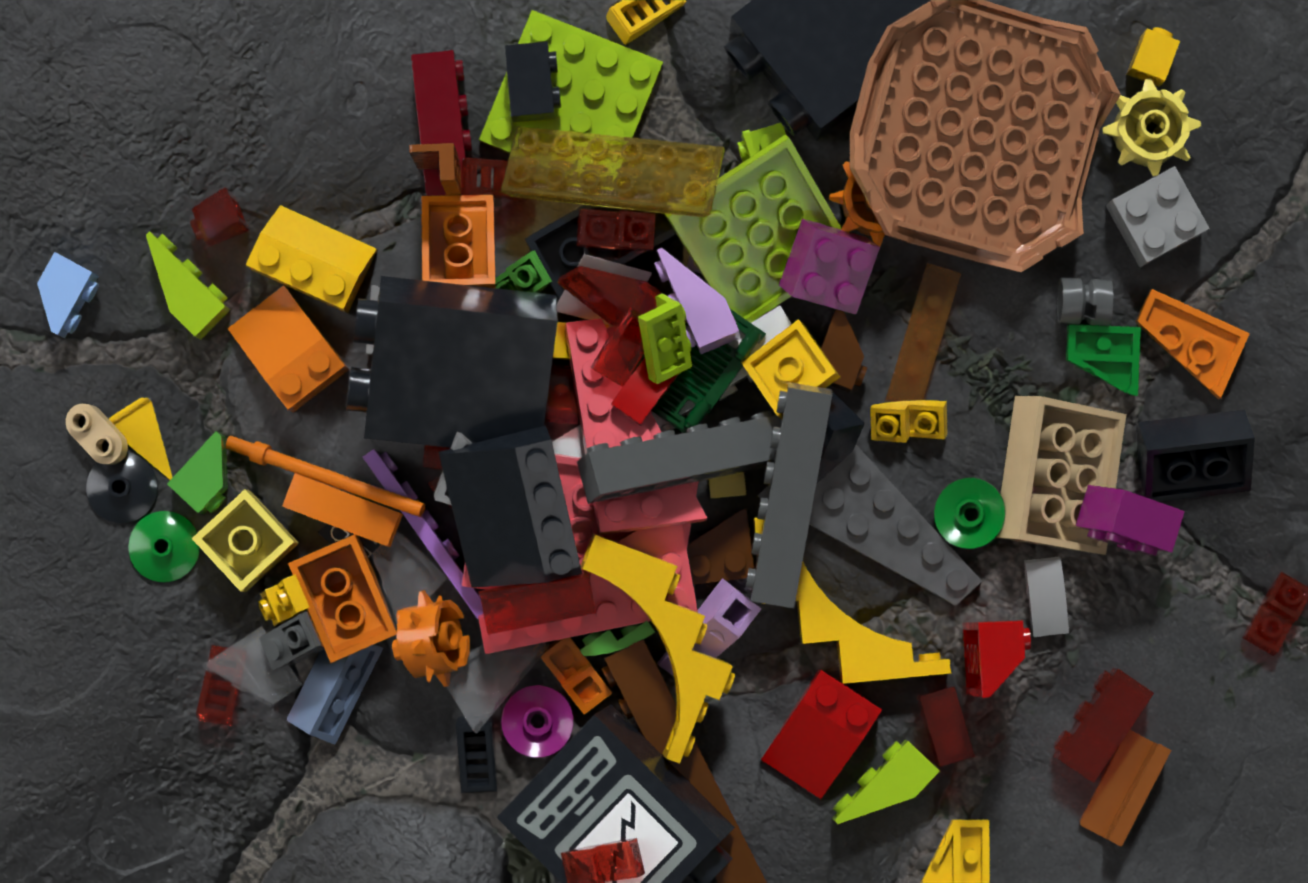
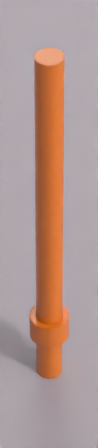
(263, 454)

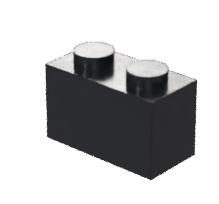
(531, 81)

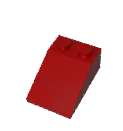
(821, 734)

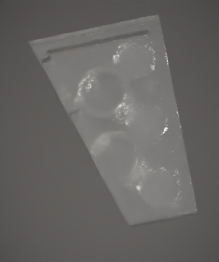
(490, 679)

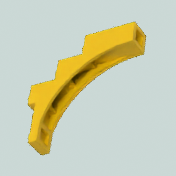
(695, 673)

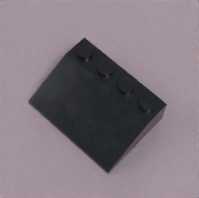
(511, 510)

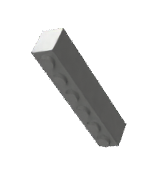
(677, 459)
(790, 494)

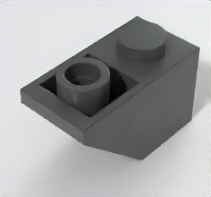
(291, 642)

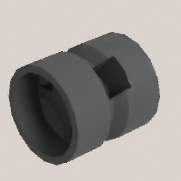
(1085, 301)

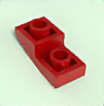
(640, 394)

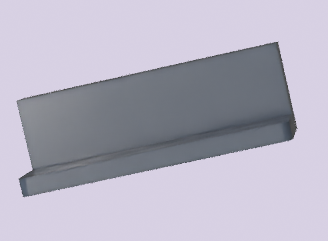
(332, 693)

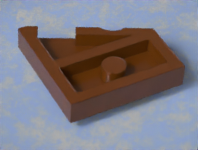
(722, 551)

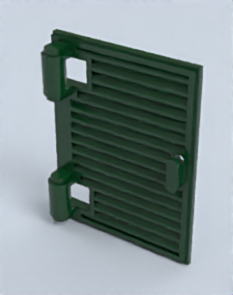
(707, 378)

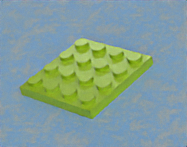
(599, 84)
(753, 227)

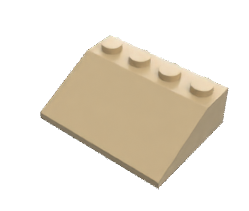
(1050, 462)

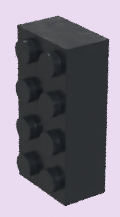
(559, 250)

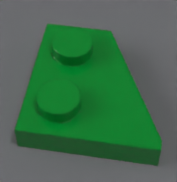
(1106, 353)

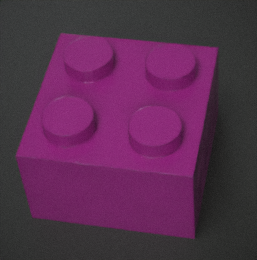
(829, 266)
(1129, 520)

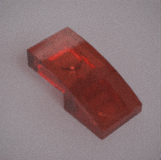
(604, 862)

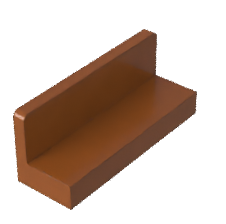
(443, 157)
(1124, 787)

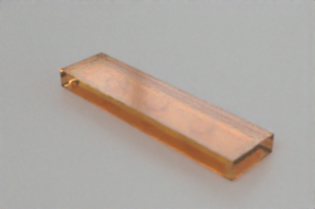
(923, 334)

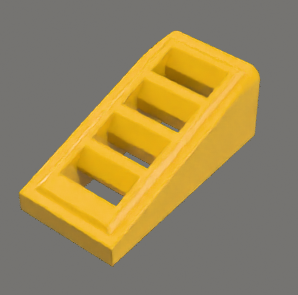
(629, 33)

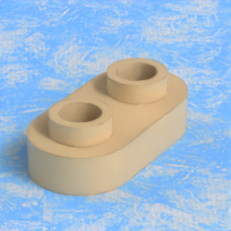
(95, 432)

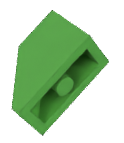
(204, 476)

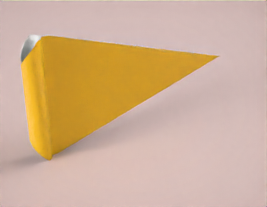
(142, 433)

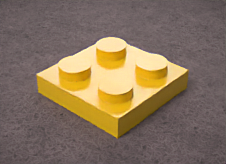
(789, 358)

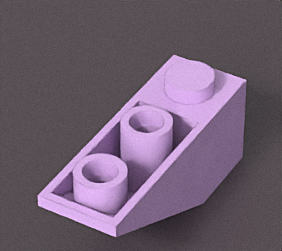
(706, 310)
(726, 616)

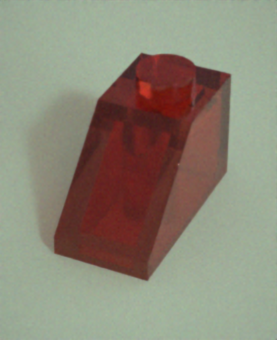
(218, 218)

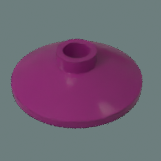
(518, 726)

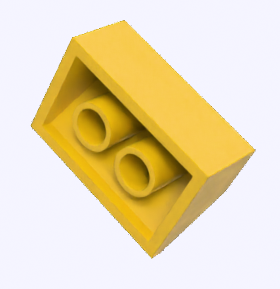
(311, 258)

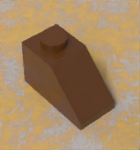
(844, 352)

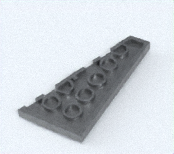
(874, 518)

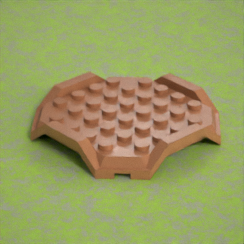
(980, 130)

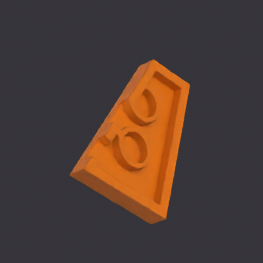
(1194, 339)

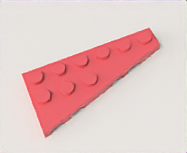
(606, 424)
(611, 603)

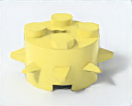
(1171, 131)

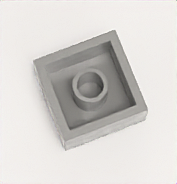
(1157, 216)

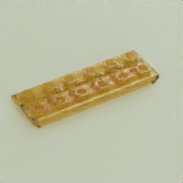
(613, 171)

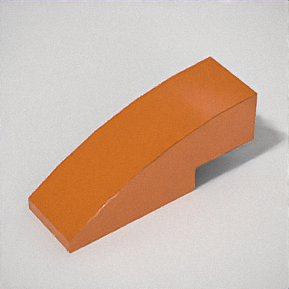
(342, 510)

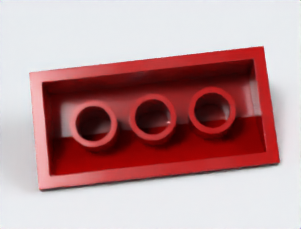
(992, 653)

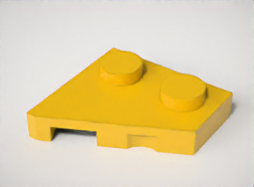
(962, 854)

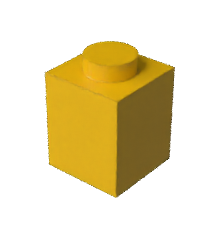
(1153, 56)

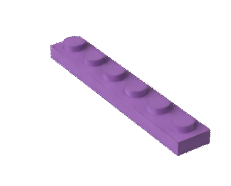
(425, 527)

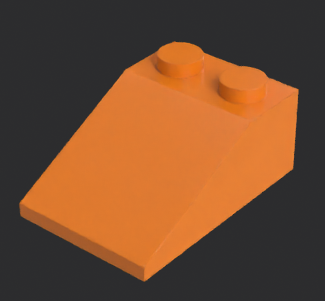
(458, 240)
(288, 349)
(344, 598)

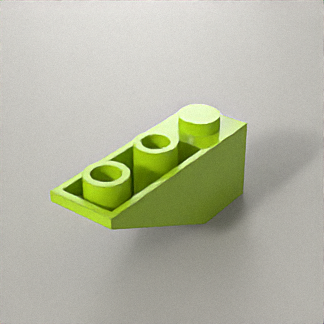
(186, 295)
(895, 781)

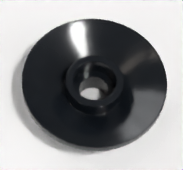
(134, 501)

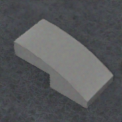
(1046, 596)

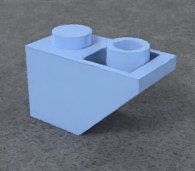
(64, 291)

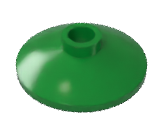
(953, 507)
(181, 550)

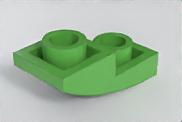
(524, 275)
(604, 643)

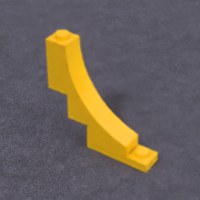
(861, 652)

